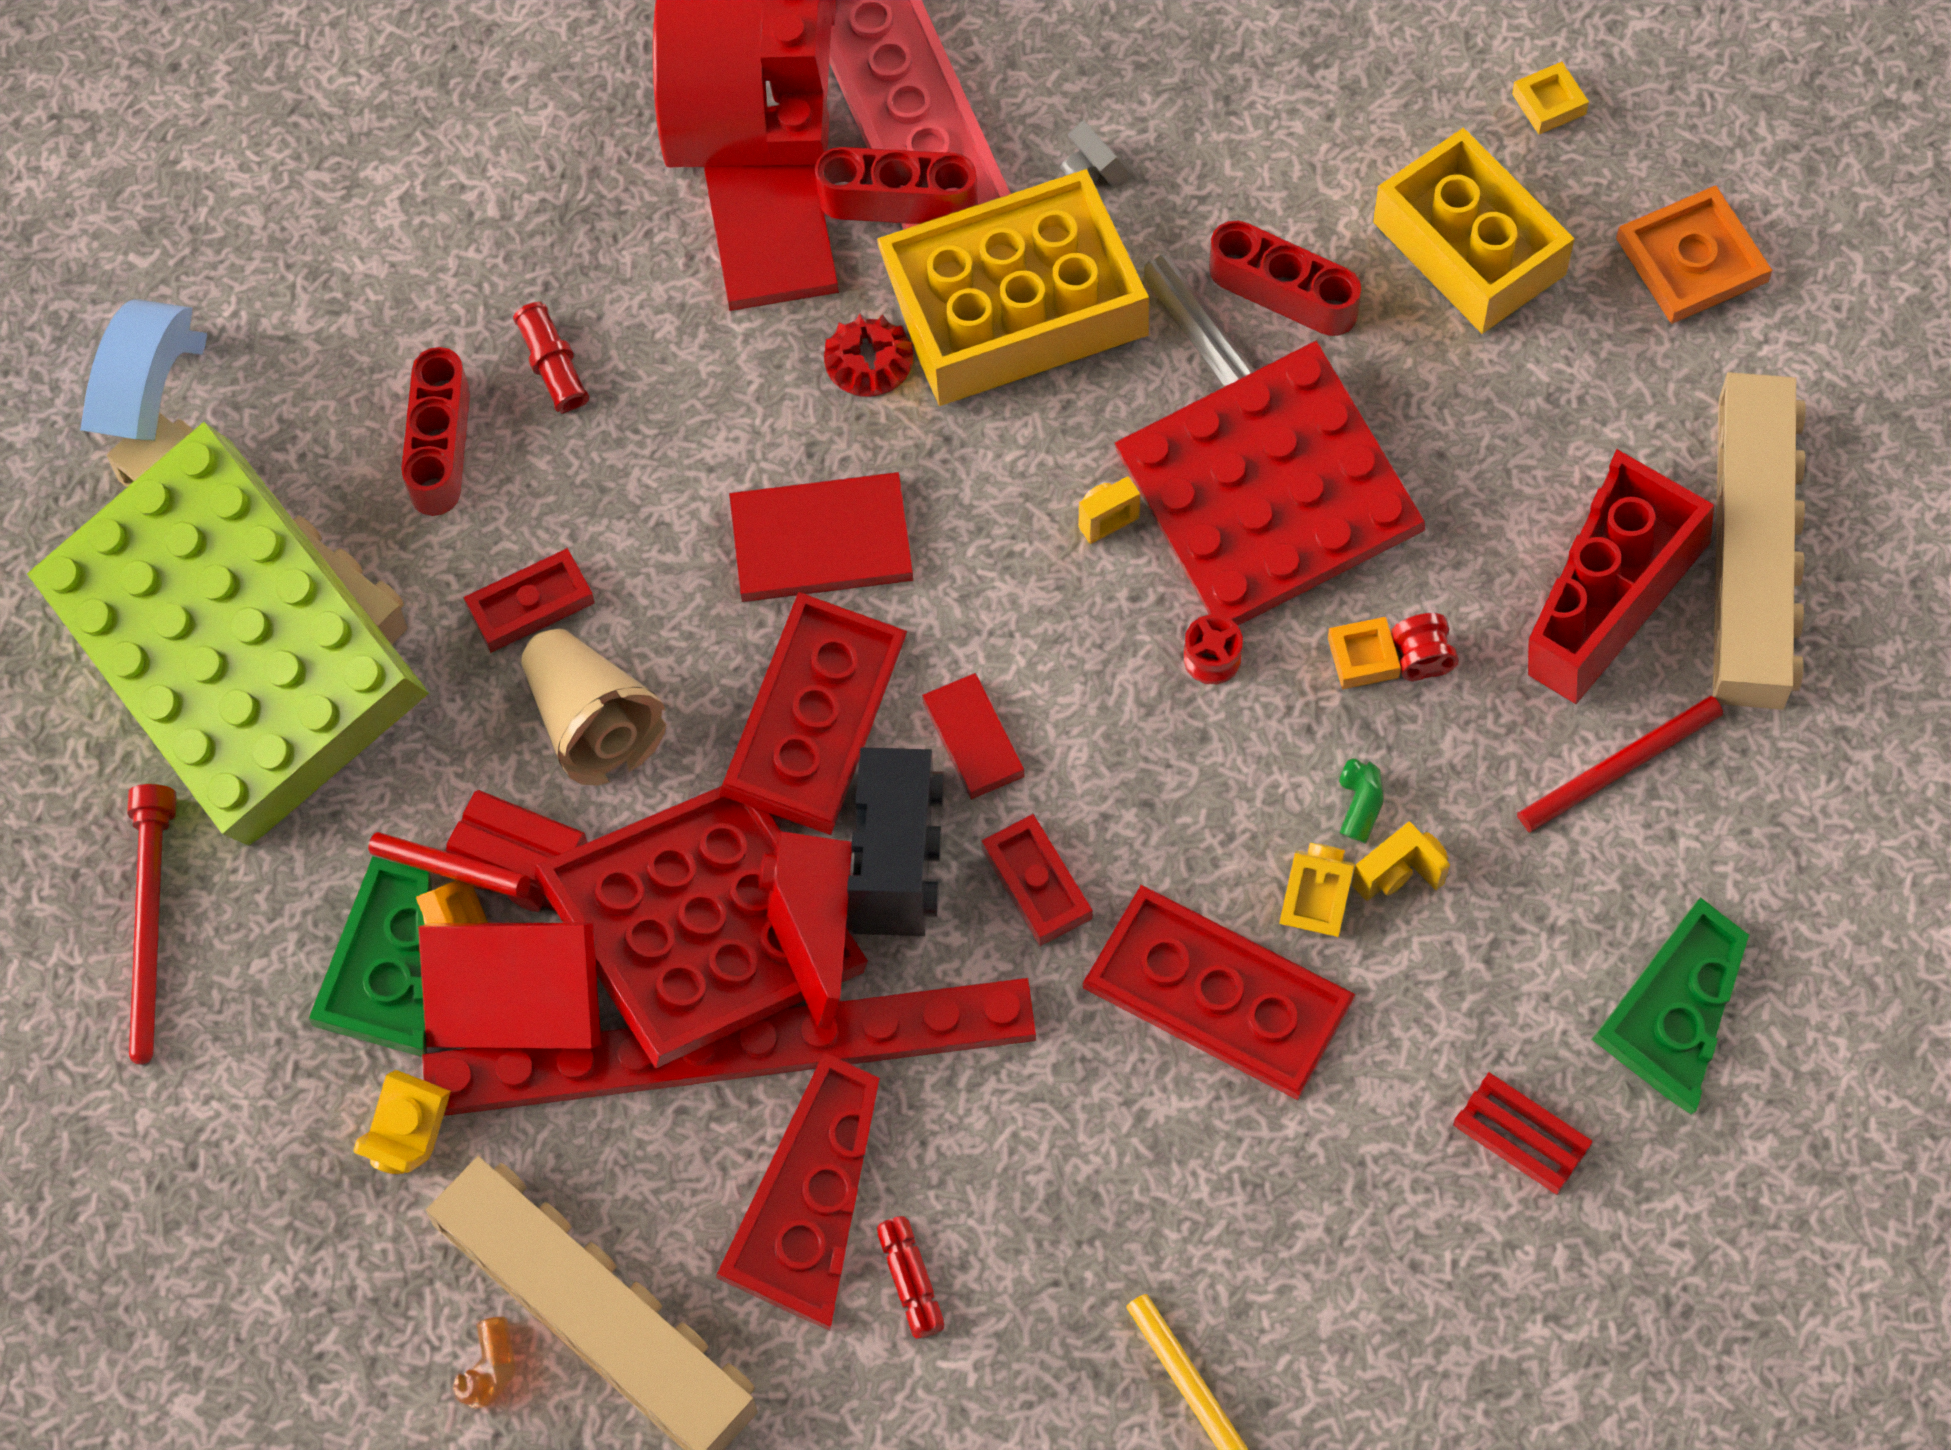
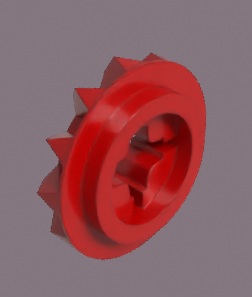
(852, 372)

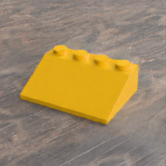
(1015, 287)

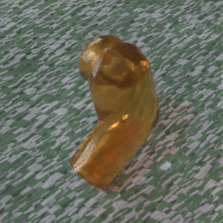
(493, 1371)

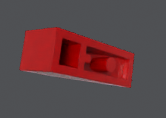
(810, 914)

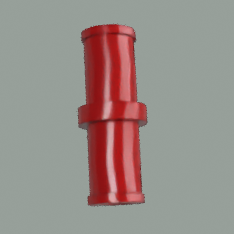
(551, 357)

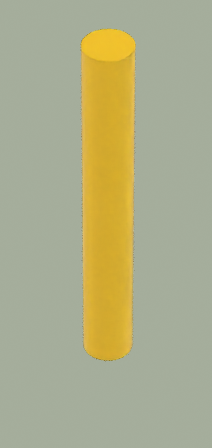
(1184, 1374)

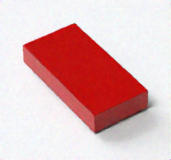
(973, 736)

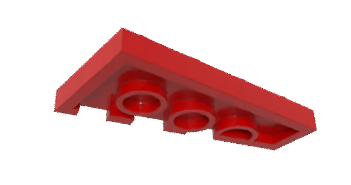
(802, 1212)

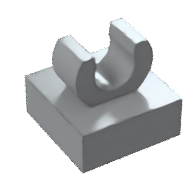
(1094, 157)

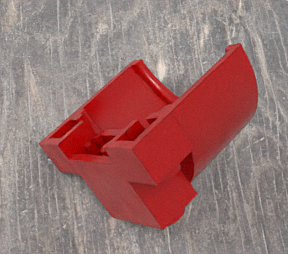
(714, 75)

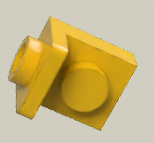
(1389, 864)
(1317, 890)
(404, 1124)

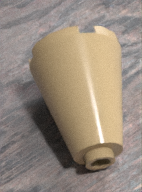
(590, 707)

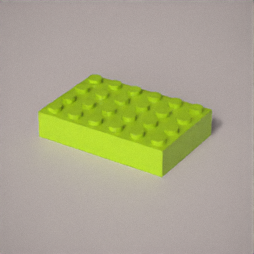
(227, 635)

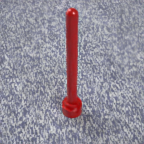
(151, 809)

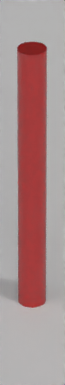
(1620, 763)

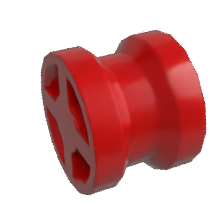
(1212, 635)
(1424, 646)

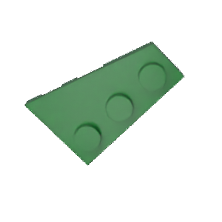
(376, 968)
(1675, 1006)

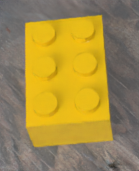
(1473, 230)

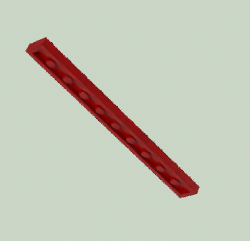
(781, 1043)

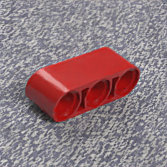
(874, 171)
(1272, 257)
(433, 409)

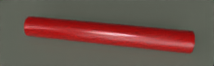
(449, 865)

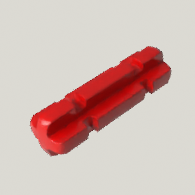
(910, 1277)

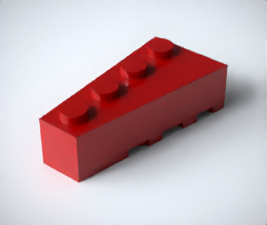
(1616, 574)

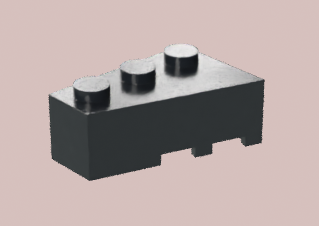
(895, 842)

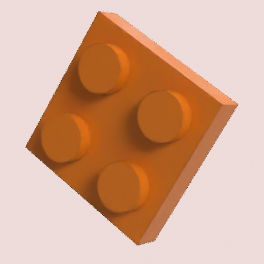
(1693, 254)

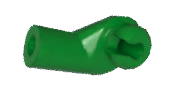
(1367, 800)

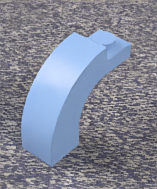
(134, 365)

